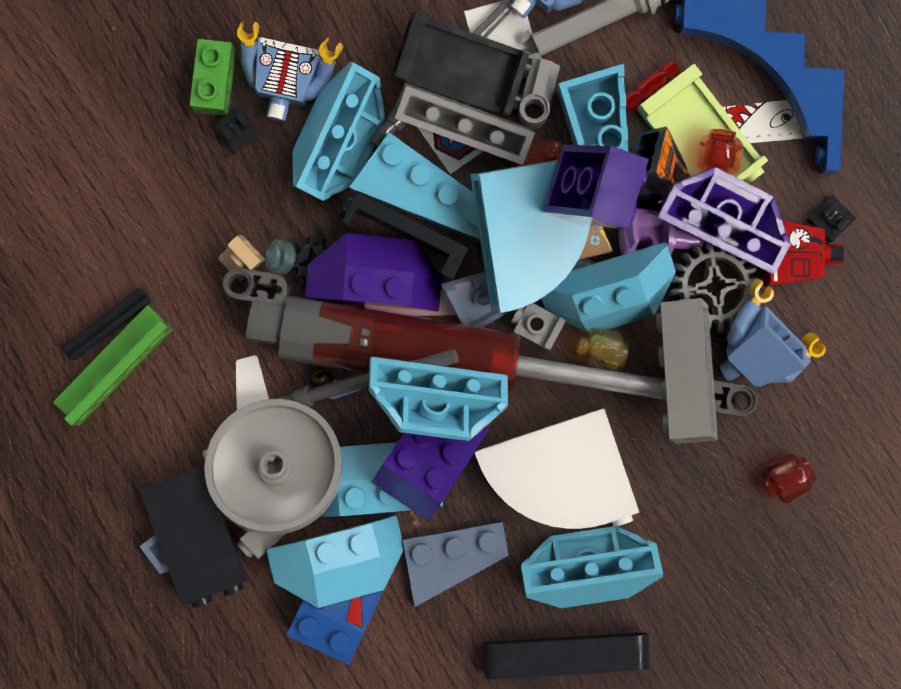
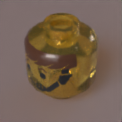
(602, 349)

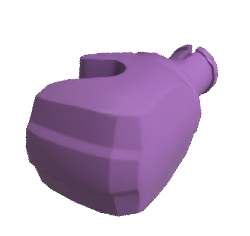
(651, 230)

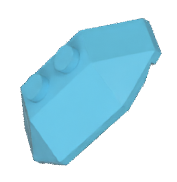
(338, 132)
(614, 290)
(437, 398)
(356, 491)
(339, 562)
(590, 567)

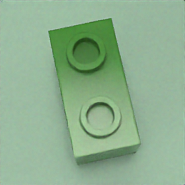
(212, 77)

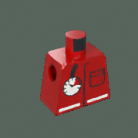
(805, 256)

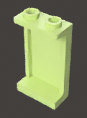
(689, 114)

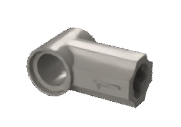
(538, 91)

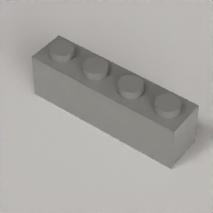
(463, 123)
(687, 371)

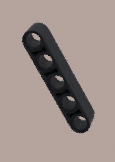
(566, 655)

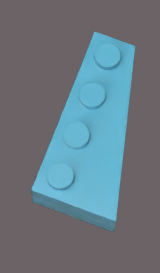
(596, 108)
(417, 187)

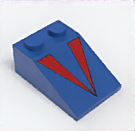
(335, 627)

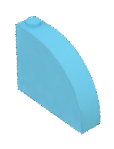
(521, 245)

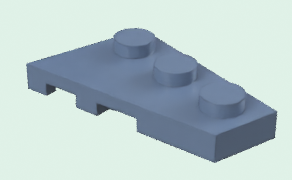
(471, 300)
(450, 557)

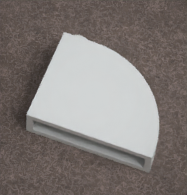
(563, 474)

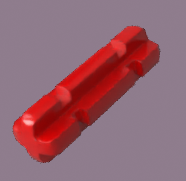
(651, 85)

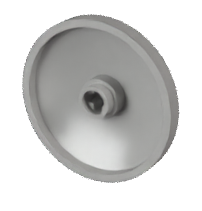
(273, 466)

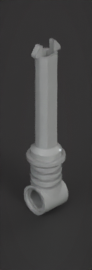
(585, 23)

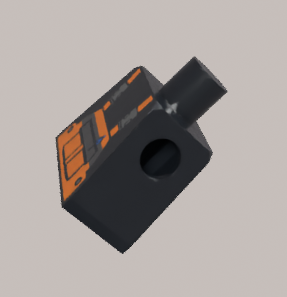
(663, 167)

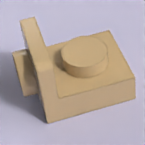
(241, 255)

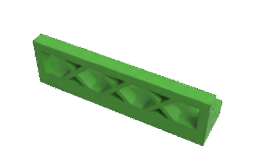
(112, 366)

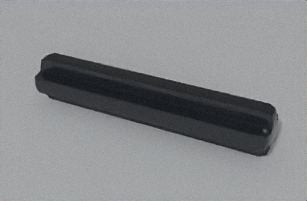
(106, 324)

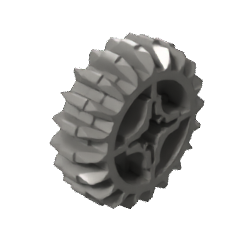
(713, 272)

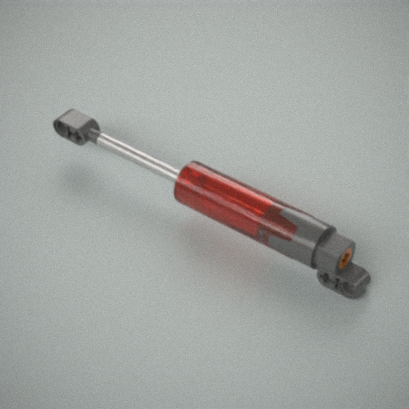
(350, 335)

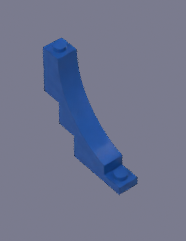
(811, 92)

